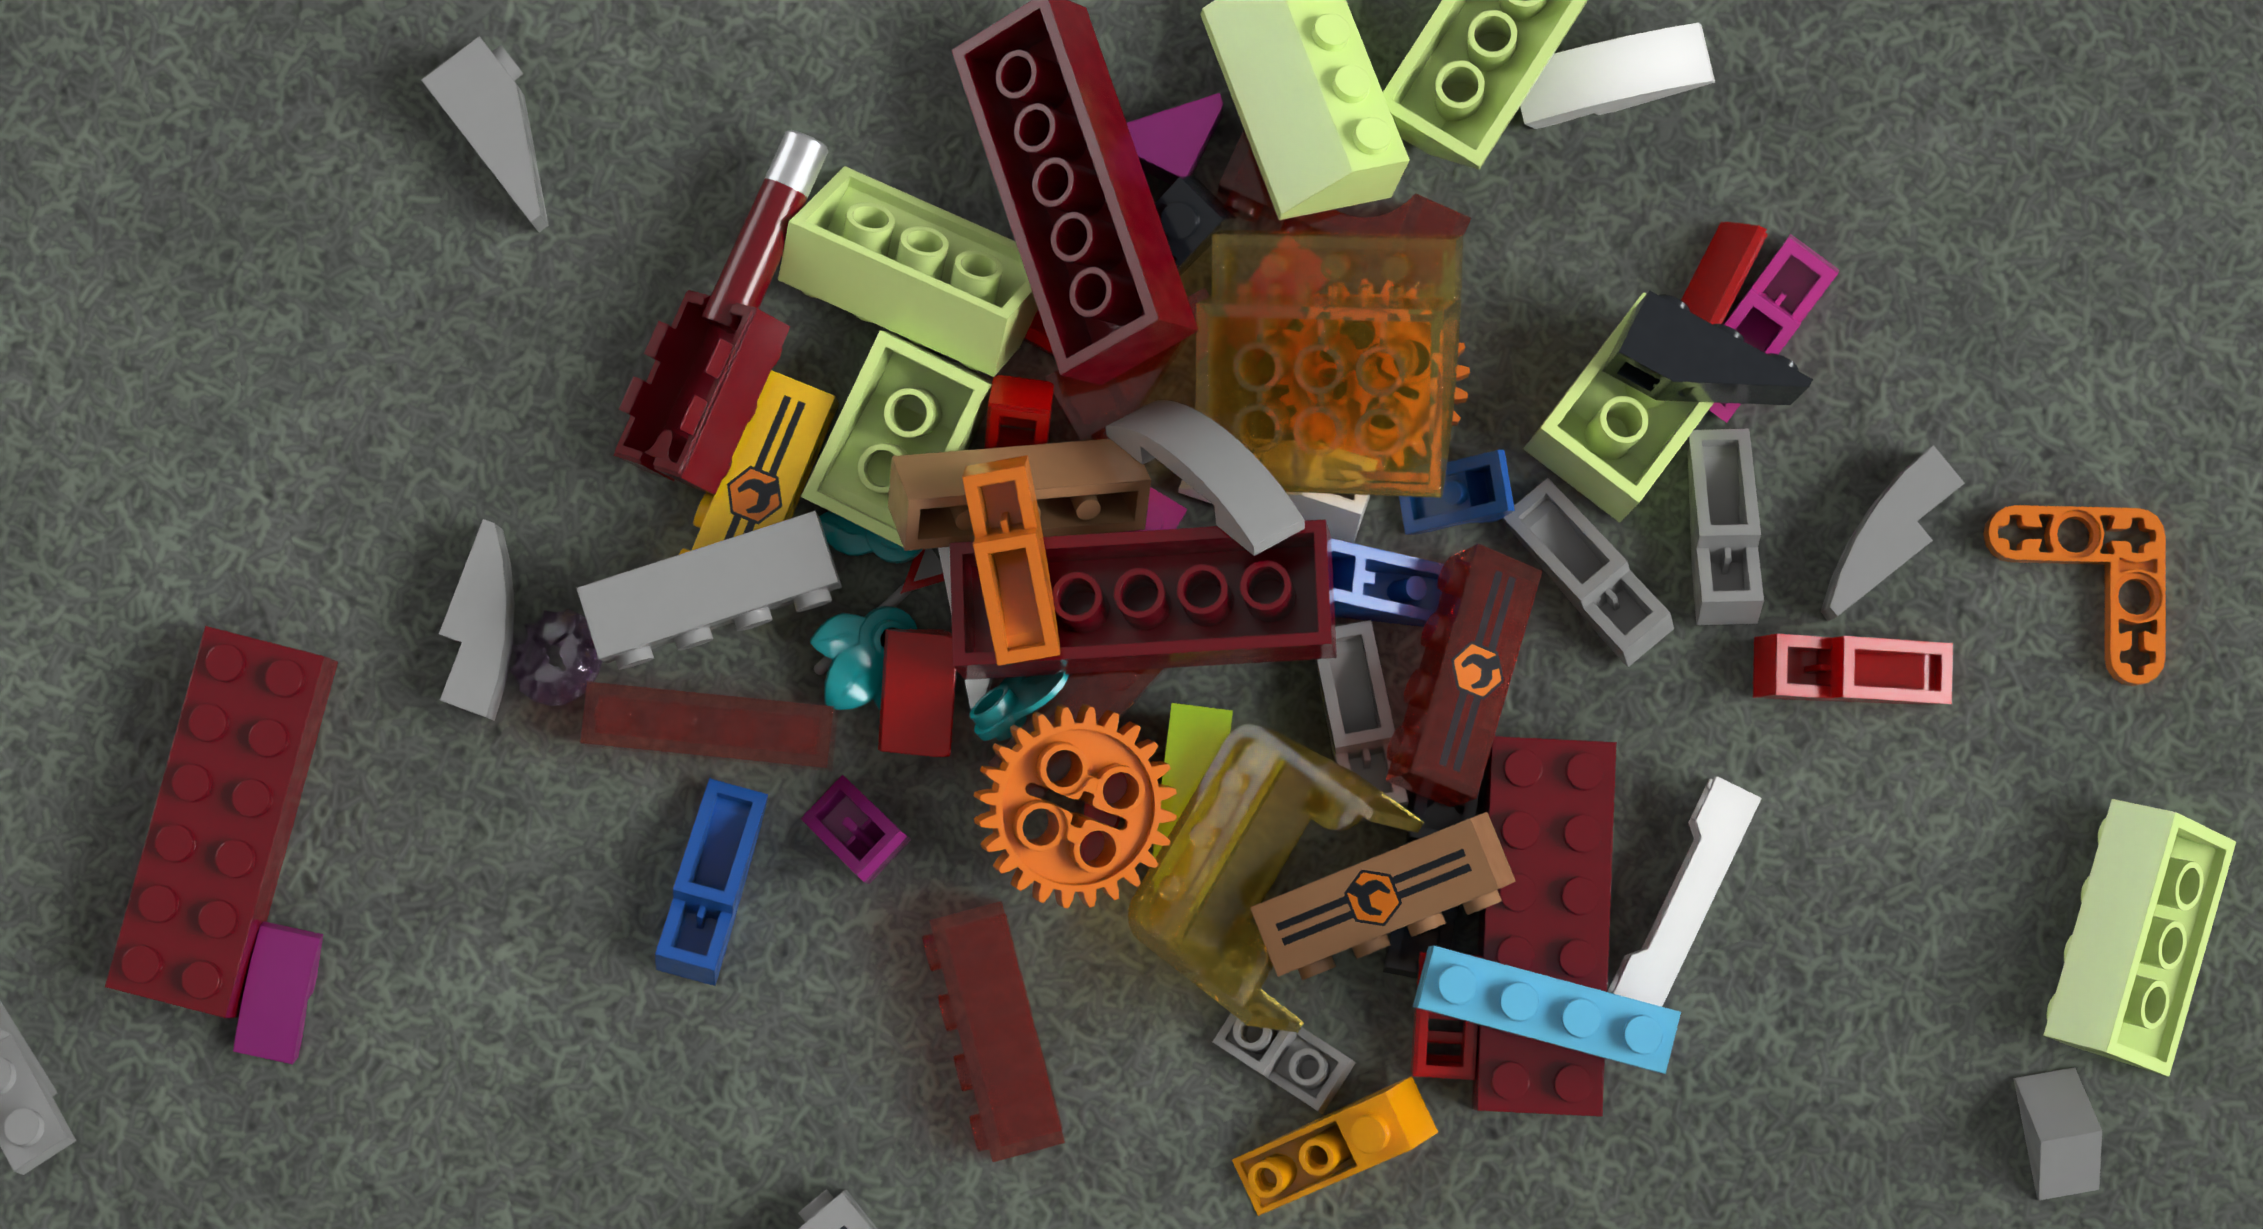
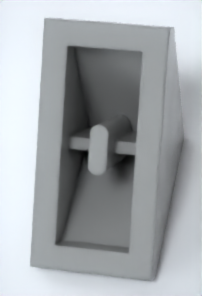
(2059, 1133)

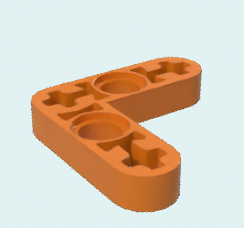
(2120, 564)

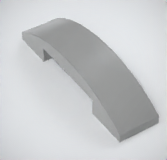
(1217, 466)

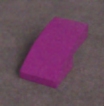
(278, 992)

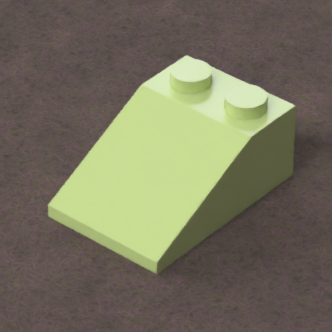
(898, 406)
(1611, 436)

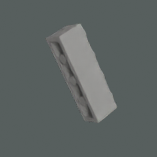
(709, 589)

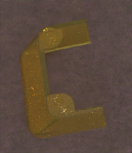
(1230, 853)

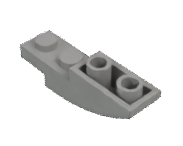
(29, 1117)

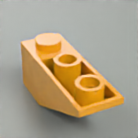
(1336, 1146)

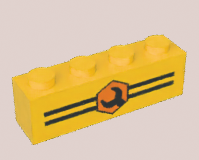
(768, 462)

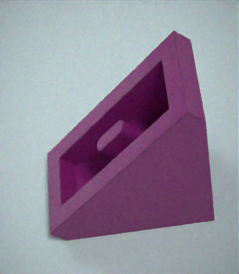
(1176, 138)
(855, 829)

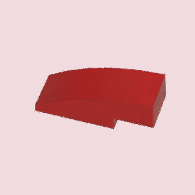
(1852, 669)

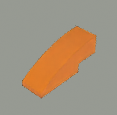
(1011, 560)

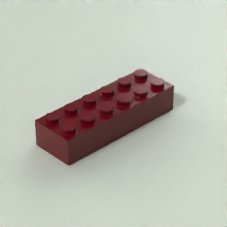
(1074, 190)
(1162, 602)
(221, 822)
(1556, 830)

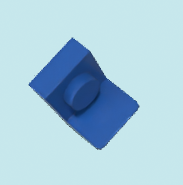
(1473, 492)

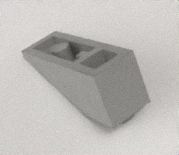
(492, 114)

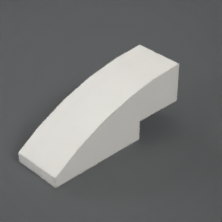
(1618, 75)

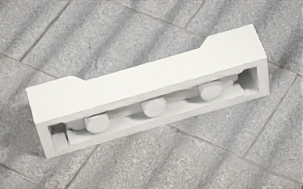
(1717, 832)

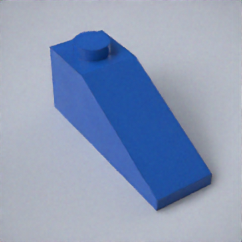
(1383, 585)

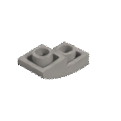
(1289, 1059)

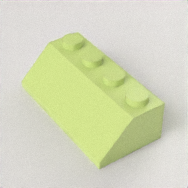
(1474, 73)
(1307, 102)
(911, 270)
(2139, 936)

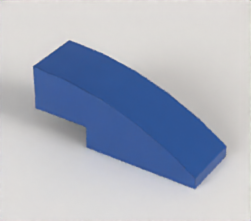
(711, 882)

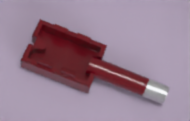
(719, 344)

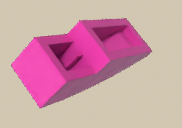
(1779, 302)

